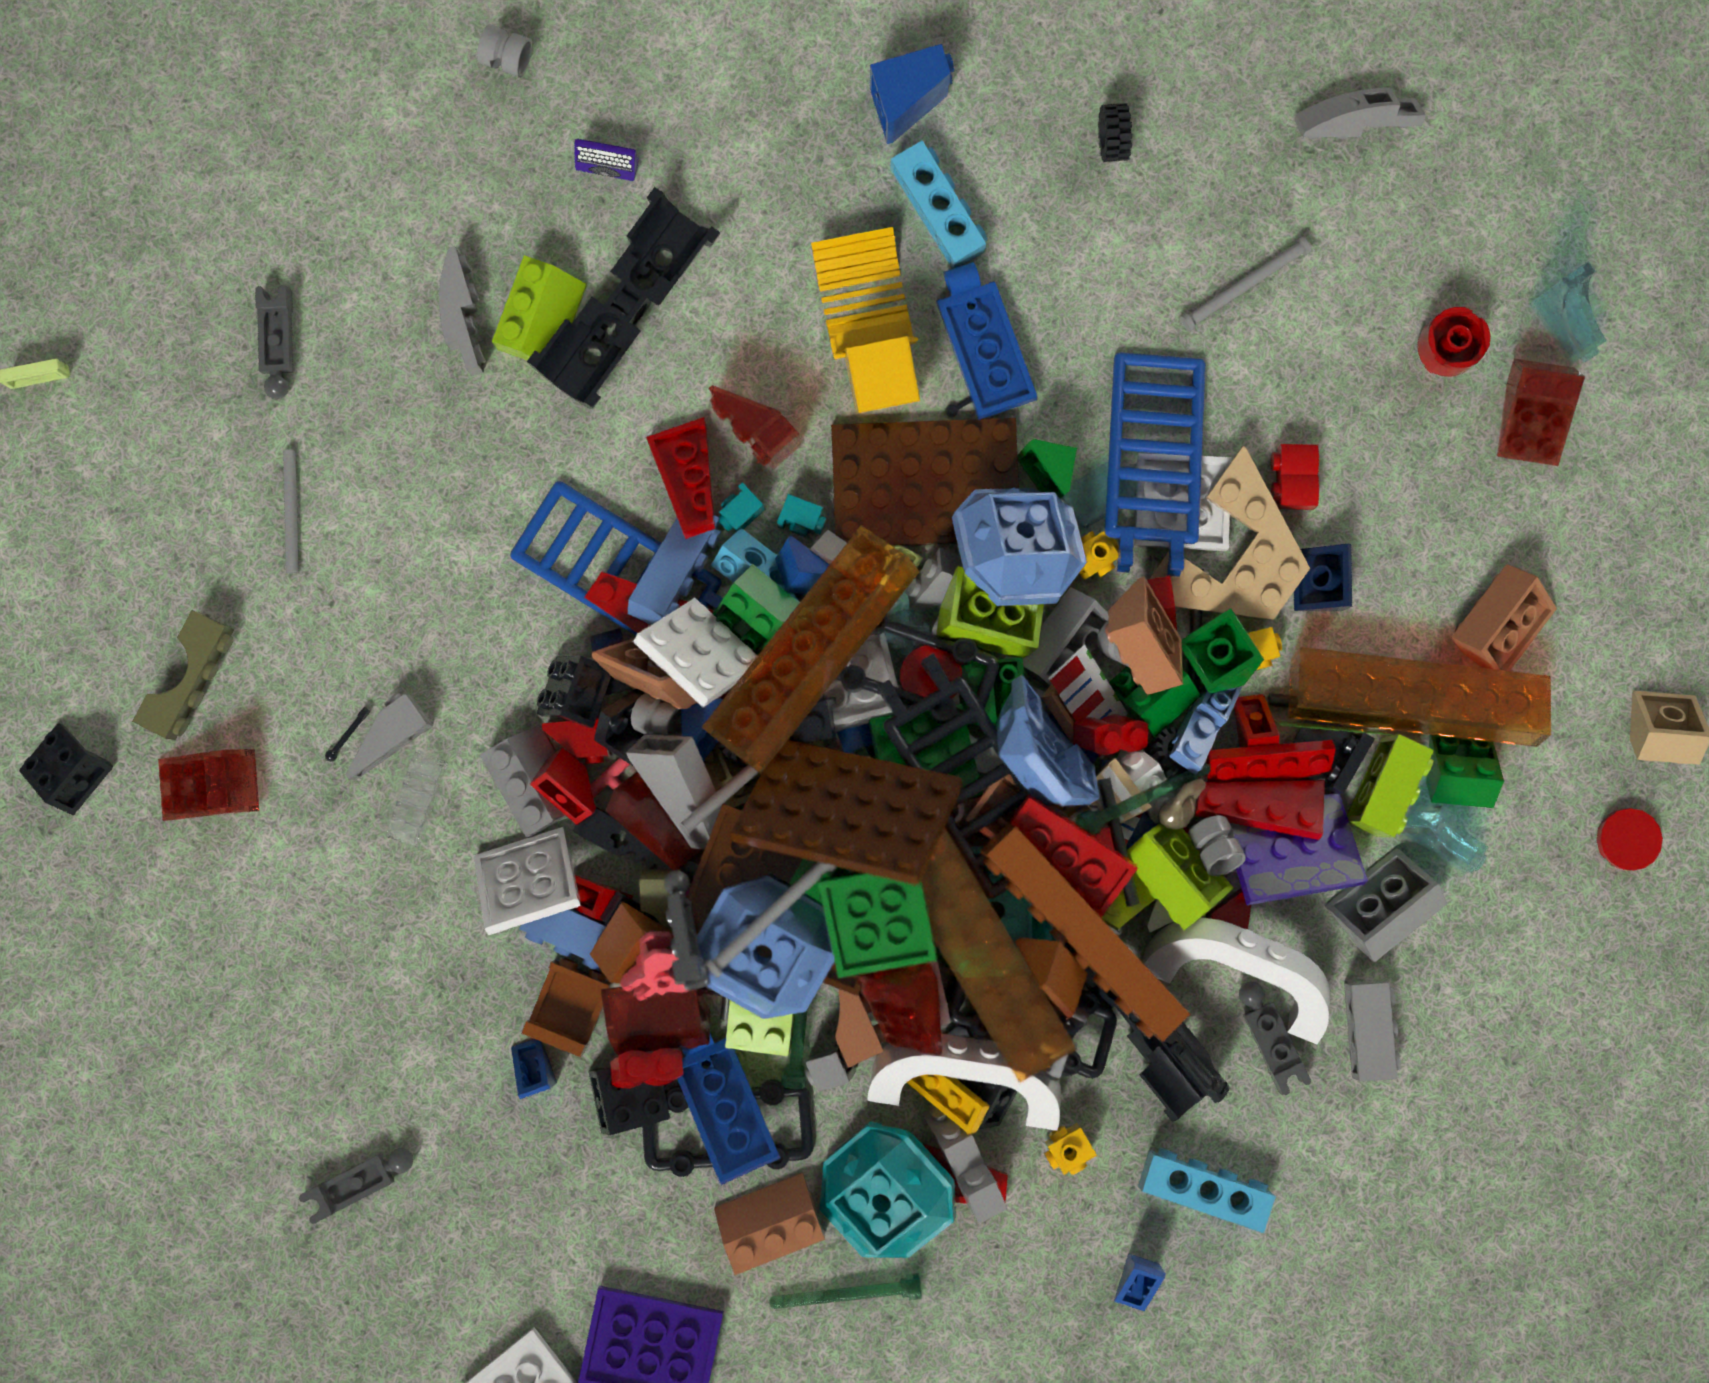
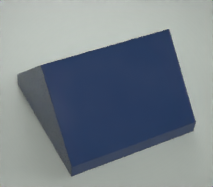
(1328, 581)

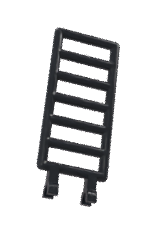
(908, 751)

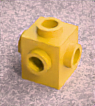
(1107, 551)
(1078, 1156)

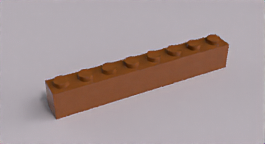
(1084, 932)

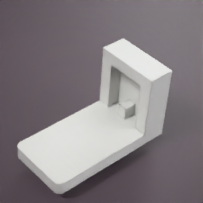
(1145, 774)

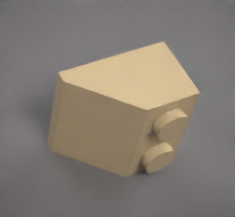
(1668, 728)

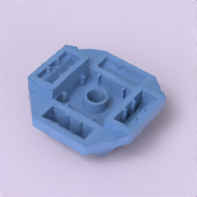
(1019, 544)
(1040, 753)
(797, 942)

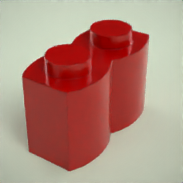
(1296, 476)
(1110, 734)
(653, 1069)

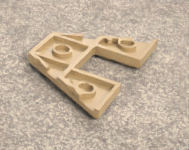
(1266, 569)

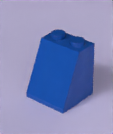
(909, 88)

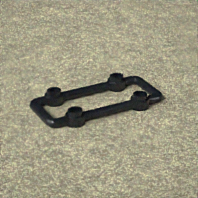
(963, 651)
(1073, 1065)
(770, 1093)

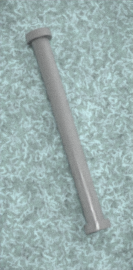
(1301, 247)
(767, 918)

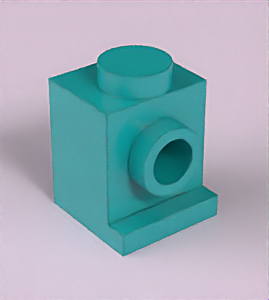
(740, 510)
(801, 516)

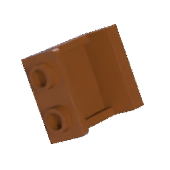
(567, 1007)

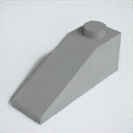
(392, 730)

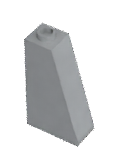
(677, 779)

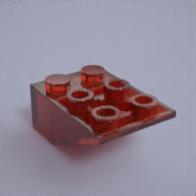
(1538, 411)
(763, 427)
(208, 784)
(646, 819)
(906, 1006)

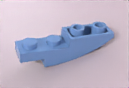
(1201, 727)

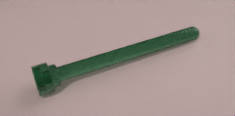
(1094, 821)
(794, 1075)
(907, 1287)

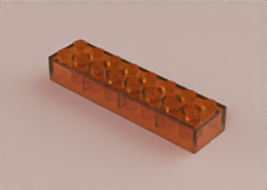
(811, 648)
(1420, 697)
(990, 966)

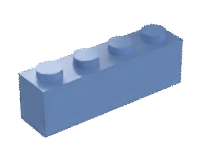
(671, 573)
(569, 932)

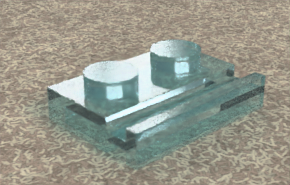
(1089, 495)

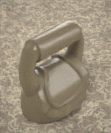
(1181, 808)

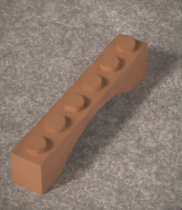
(855, 1031)

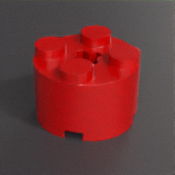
(1453, 326)

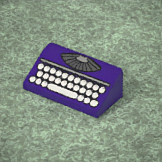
(605, 159)

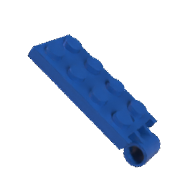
(984, 343)
(725, 1111)

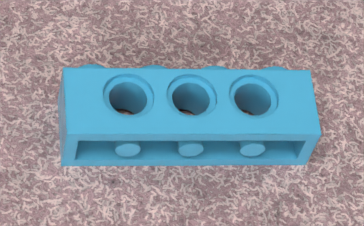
(955, 248)
(741, 552)
(1251, 1213)

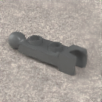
(275, 339)
(685, 947)
(1272, 1038)
(357, 1183)

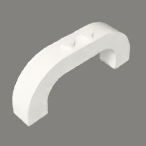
(1252, 955)
(966, 1060)

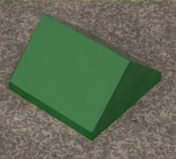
(1048, 465)
(1222, 653)

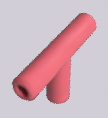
(609, 777)

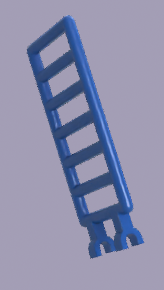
(1194, 450)
(609, 521)

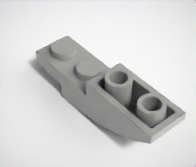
(1350, 112)
(456, 301)

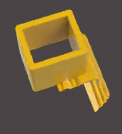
(874, 341)

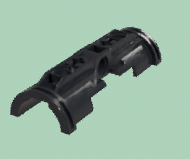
(656, 230)
(1177, 1068)

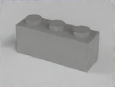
(1371, 1030)

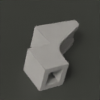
(933, 580)
(966, 1165)

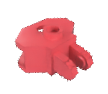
(653, 967)

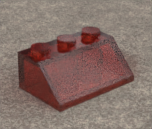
(656, 1022)

